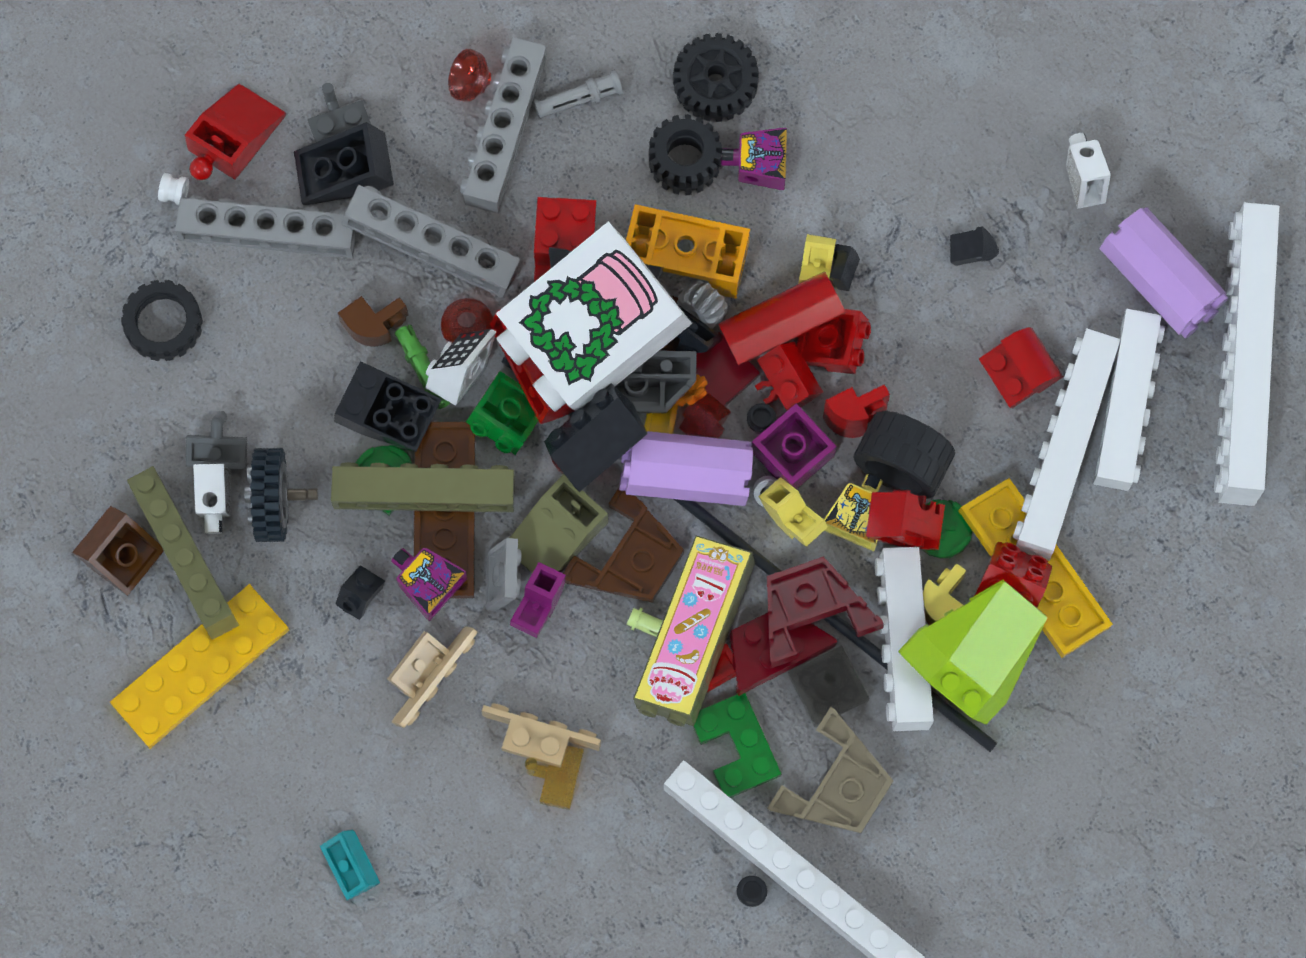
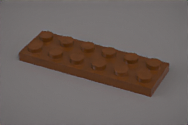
(448, 532)

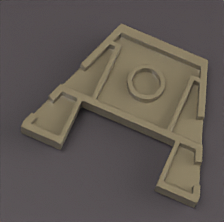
(848, 790)

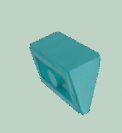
(349, 864)

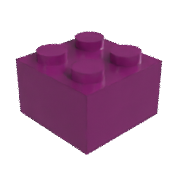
(793, 447)

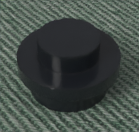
(760, 417)
(751, 891)

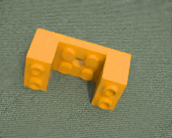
(717, 250)

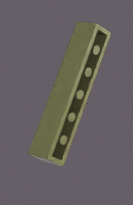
(423, 488)
(182, 553)

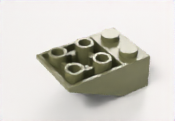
(559, 526)

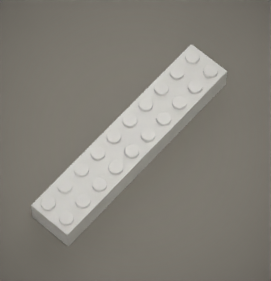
(1248, 354)

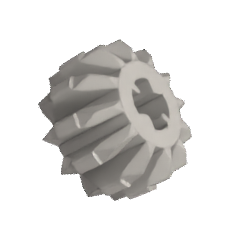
(703, 302)

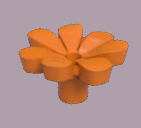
(695, 393)

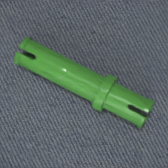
(417, 356)

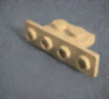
(424, 669)
(538, 739)

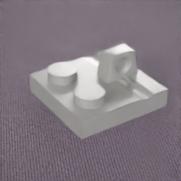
(502, 575)

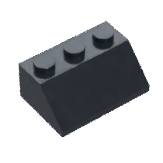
(595, 436)

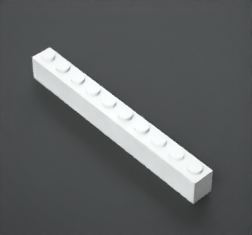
(785, 866)

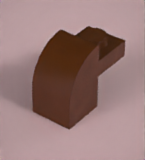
(372, 328)

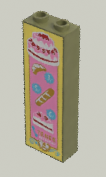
(694, 631)

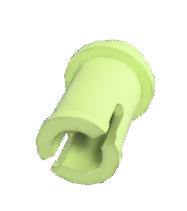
(644, 622)

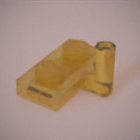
(558, 782)

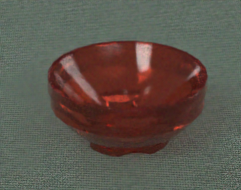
(468, 75)
(449, 323)

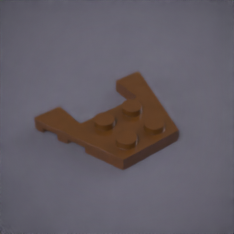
(640, 560)

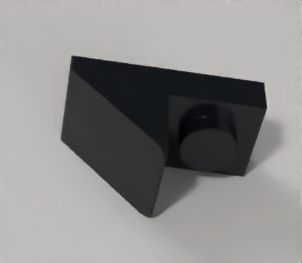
(697, 336)

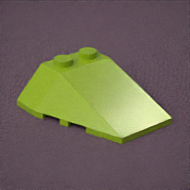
(978, 649)

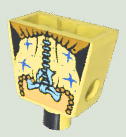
(851, 512)

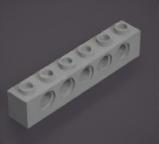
(490, 193)
(250, 235)
(414, 244)

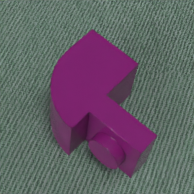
(539, 600)

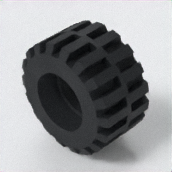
(685, 133)

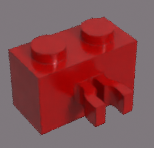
(788, 376)

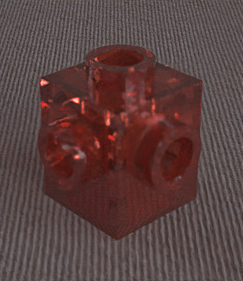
(705, 418)

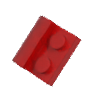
(1020, 366)
(850, 414)

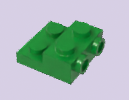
(503, 415)

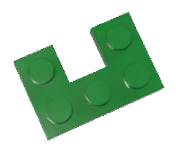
(756, 758)

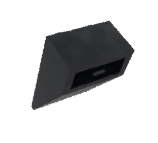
(386, 408)

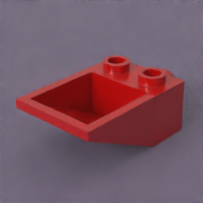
(237, 130)

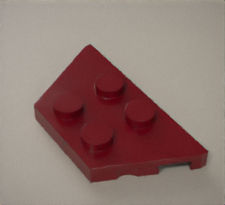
(752, 651)

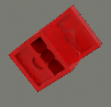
(561, 225)

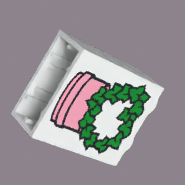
(590, 320)

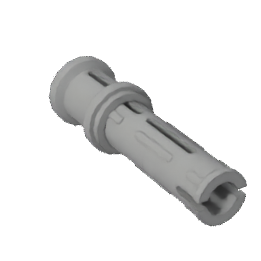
(591, 91)

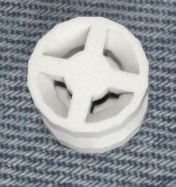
(173, 188)

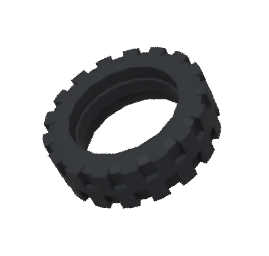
(149, 294)

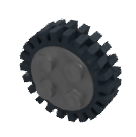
(271, 495)

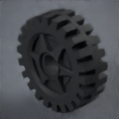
(712, 57)

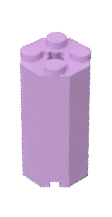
(1164, 272)
(688, 468)

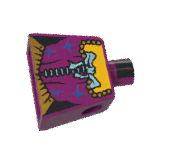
(760, 158)
(428, 579)

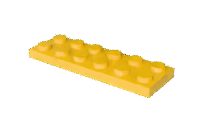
(1067, 602)
(198, 669)

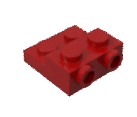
(837, 343)

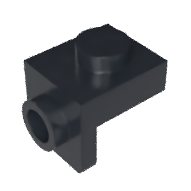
(359, 591)

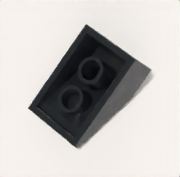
(342, 162)

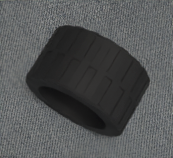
(904, 453)

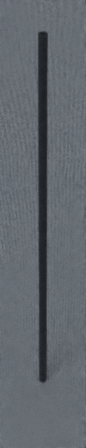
(835, 621)

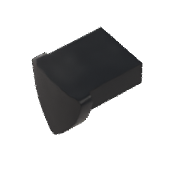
(972, 247)
(844, 266)

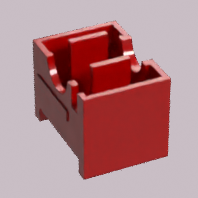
(905, 520)

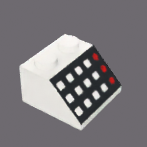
(460, 365)

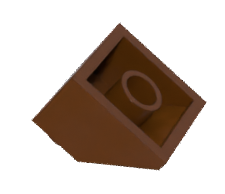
(119, 550)

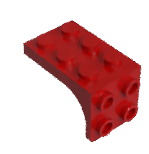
(1020, 570)

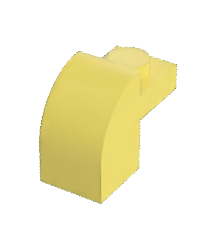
(817, 256)
(791, 513)
(938, 598)

